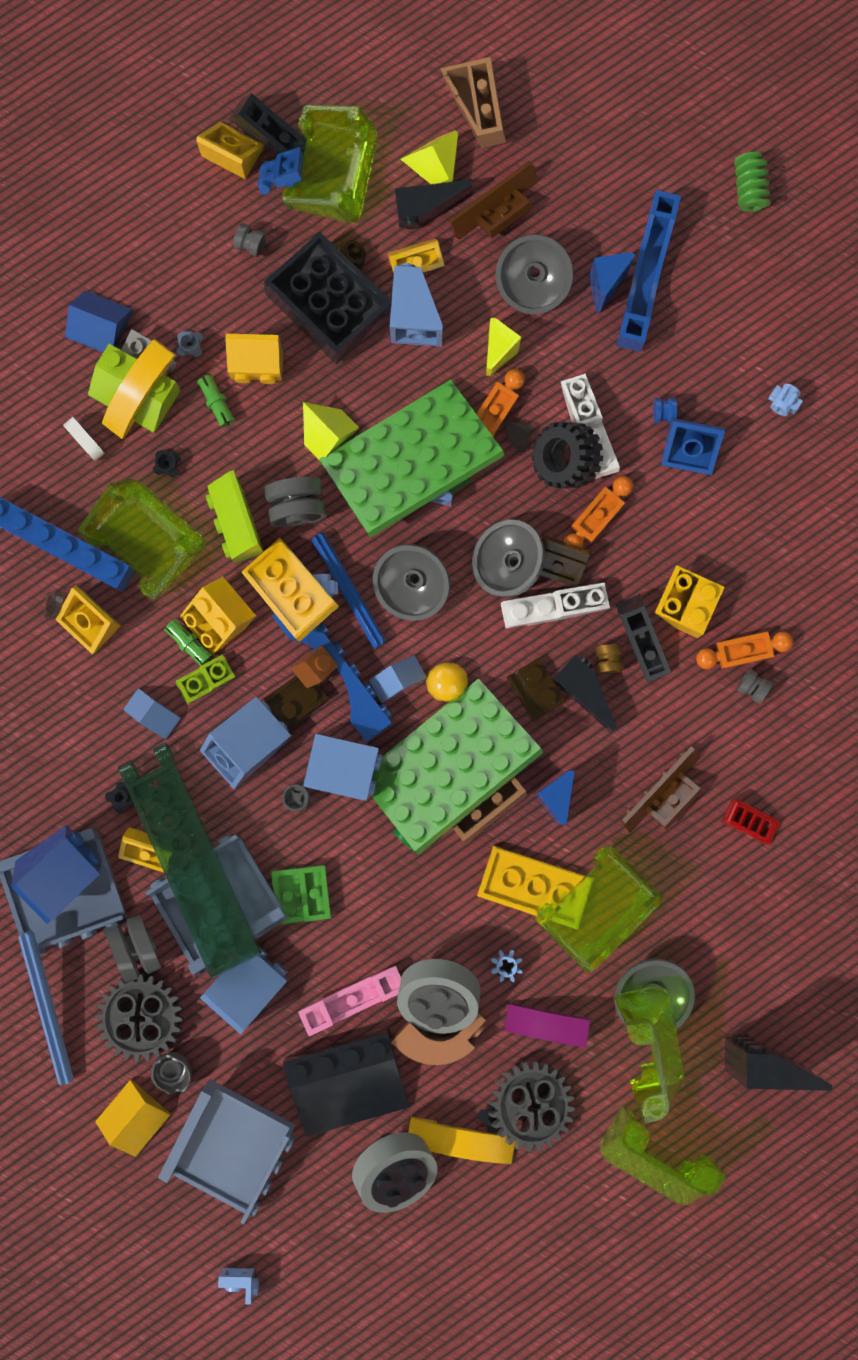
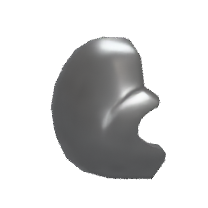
(171, 1073)

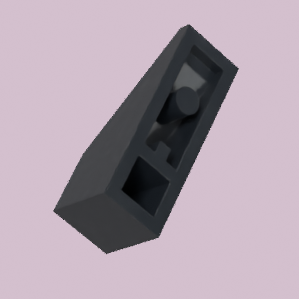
(266, 126)
(425, 202)
(643, 638)
(583, 687)

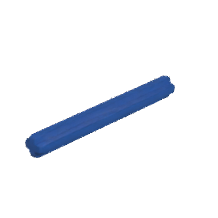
(348, 590)

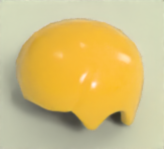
(447, 682)

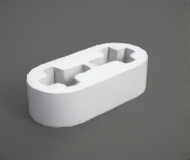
(83, 439)

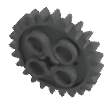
(115, 1015)
(508, 1111)

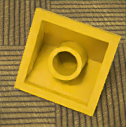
(229, 149)
(86, 620)
(131, 1119)

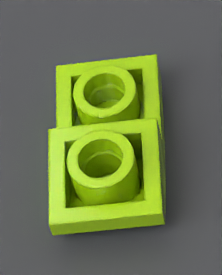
(205, 679)

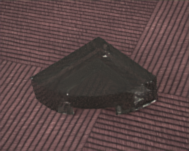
(518, 434)
(54, 604)

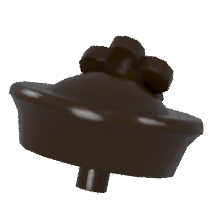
(354, 252)

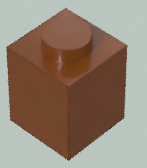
(314, 666)

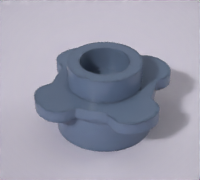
(186, 337)

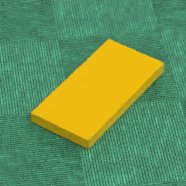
(289, 589)
(524, 881)

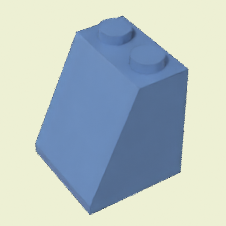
(413, 311)
(245, 742)
(342, 767)
(245, 990)

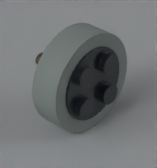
(394, 1172)

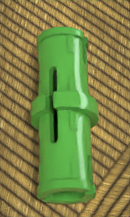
(216, 401)
(188, 642)

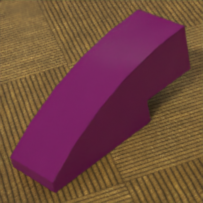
(547, 1025)

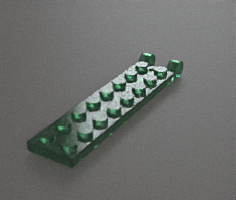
(191, 864)

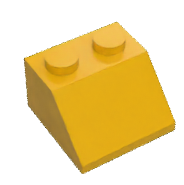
(254, 358)

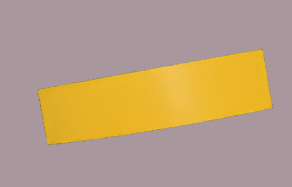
(136, 387)
(462, 1142)

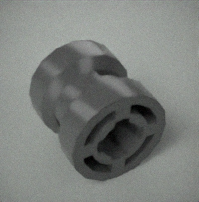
(250, 240)
(754, 686)
(292, 797)

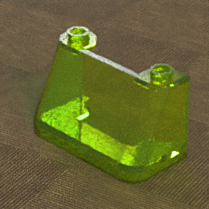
(334, 163)
(142, 534)
(600, 909)
(652, 1022)
(625, 1148)

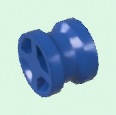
(664, 410)

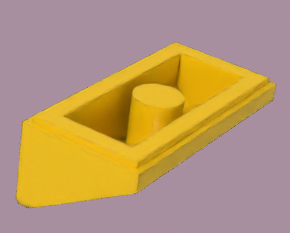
(423, 255)
(138, 849)

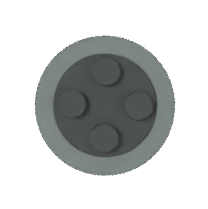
(439, 996)

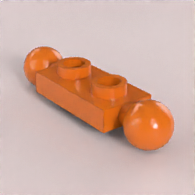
(501, 401)
(600, 512)
(744, 650)

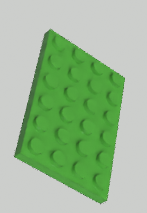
(411, 458)
(451, 766)

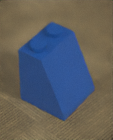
(55, 873)

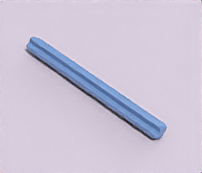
(46, 1007)

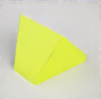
(435, 159)
(502, 346)
(325, 429)

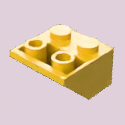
(688, 601)
(217, 615)

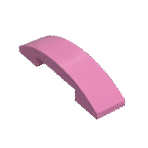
(350, 1000)

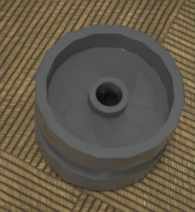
(295, 501)
(132, 948)

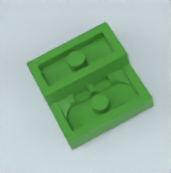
(302, 893)

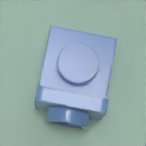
(237, 1278)

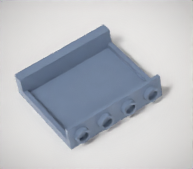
(250, 887)
(93, 908)
(229, 1148)

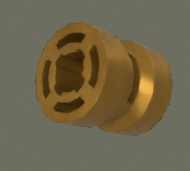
(609, 658)

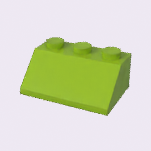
(110, 373)
(233, 518)

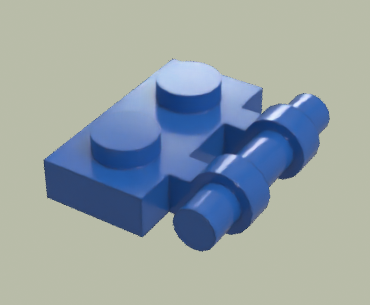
(283, 171)

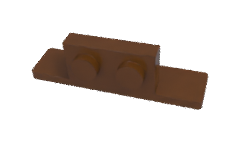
(498, 206)
(668, 796)

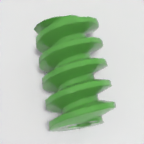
(751, 182)

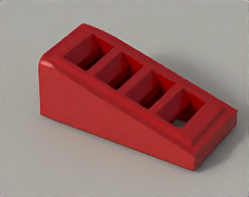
(731, 812)

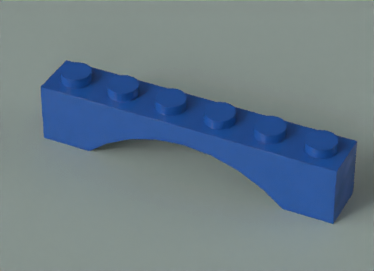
(648, 271)
(64, 546)
(365, 713)

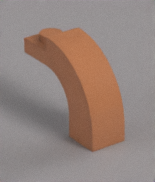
(437, 1050)

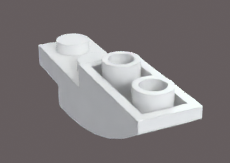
(584, 410)
(555, 605)

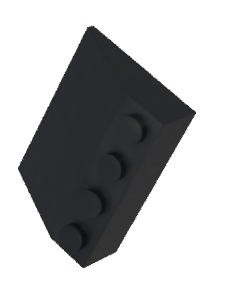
(327, 297)
(765, 1068)
(346, 1082)

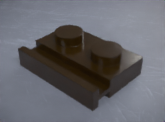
(563, 561)
(535, 689)
(295, 701)

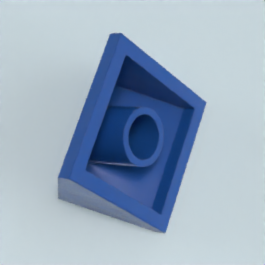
(607, 275)
(96, 321)
(692, 446)
(557, 796)

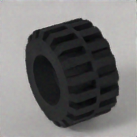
(550, 455)

